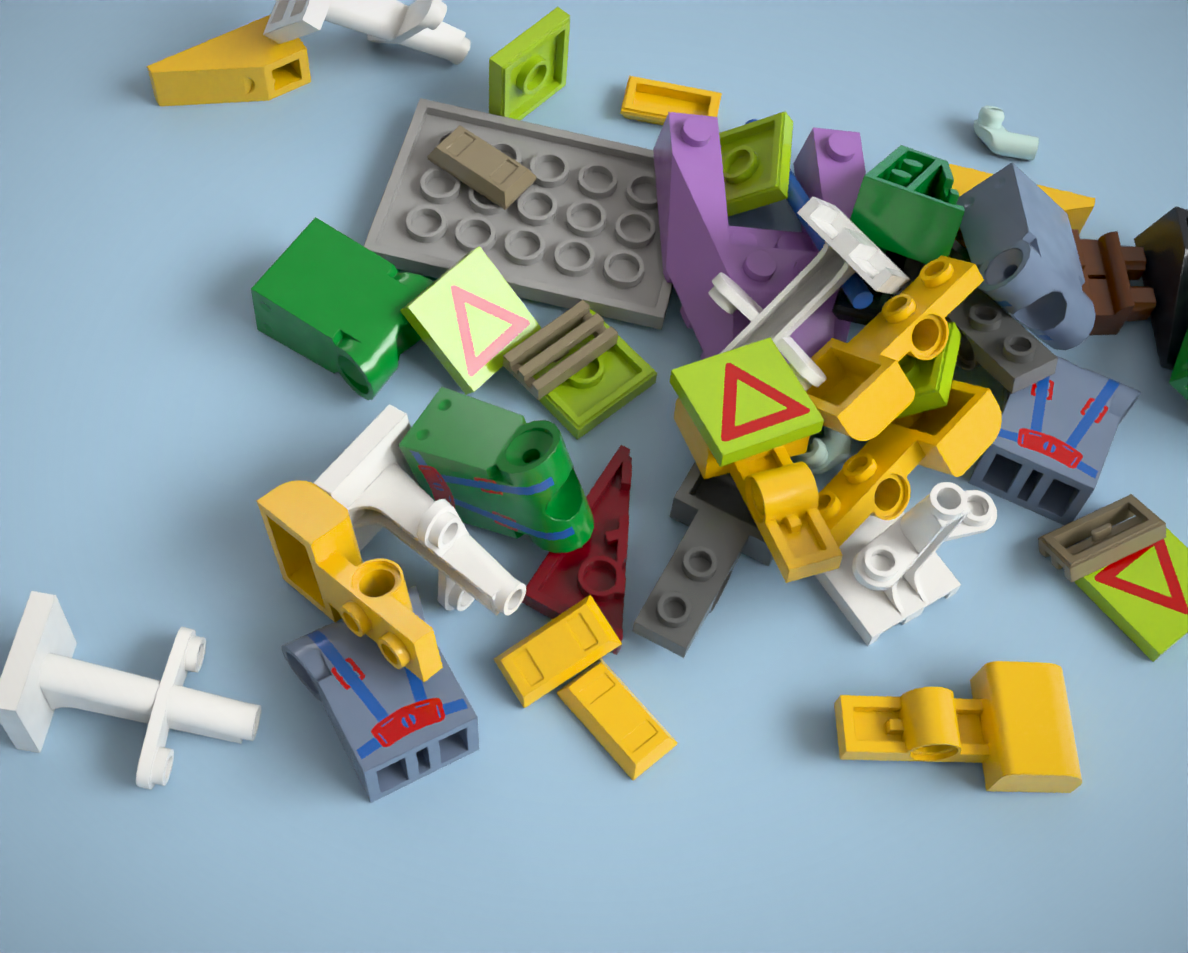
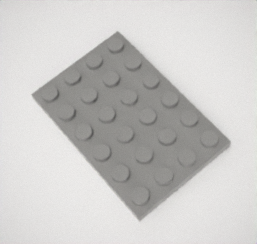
(569, 238)

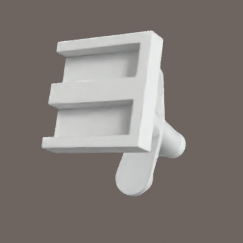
(382, 20)
(843, 254)
(383, 492)
(893, 566)
(46, 677)

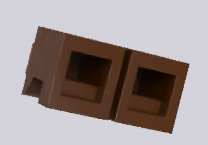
(1107, 274)

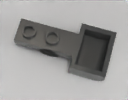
(992, 336)
(703, 561)

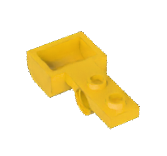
(863, 376)
(938, 439)
(780, 499)
(324, 564)
(1011, 725)

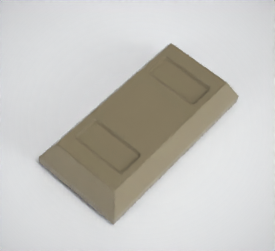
(482, 167)

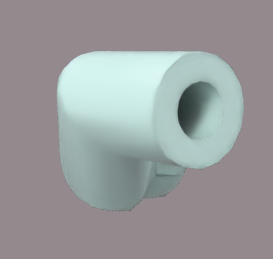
(999, 140)
(827, 451)

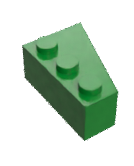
(909, 205)

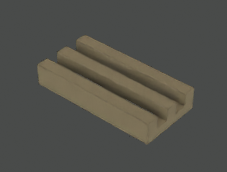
(548, 335)
(1107, 542)

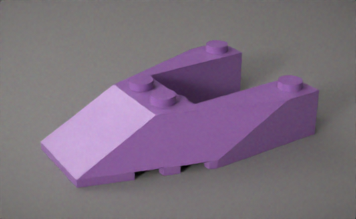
(761, 261)

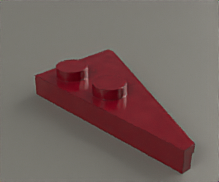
(600, 563)

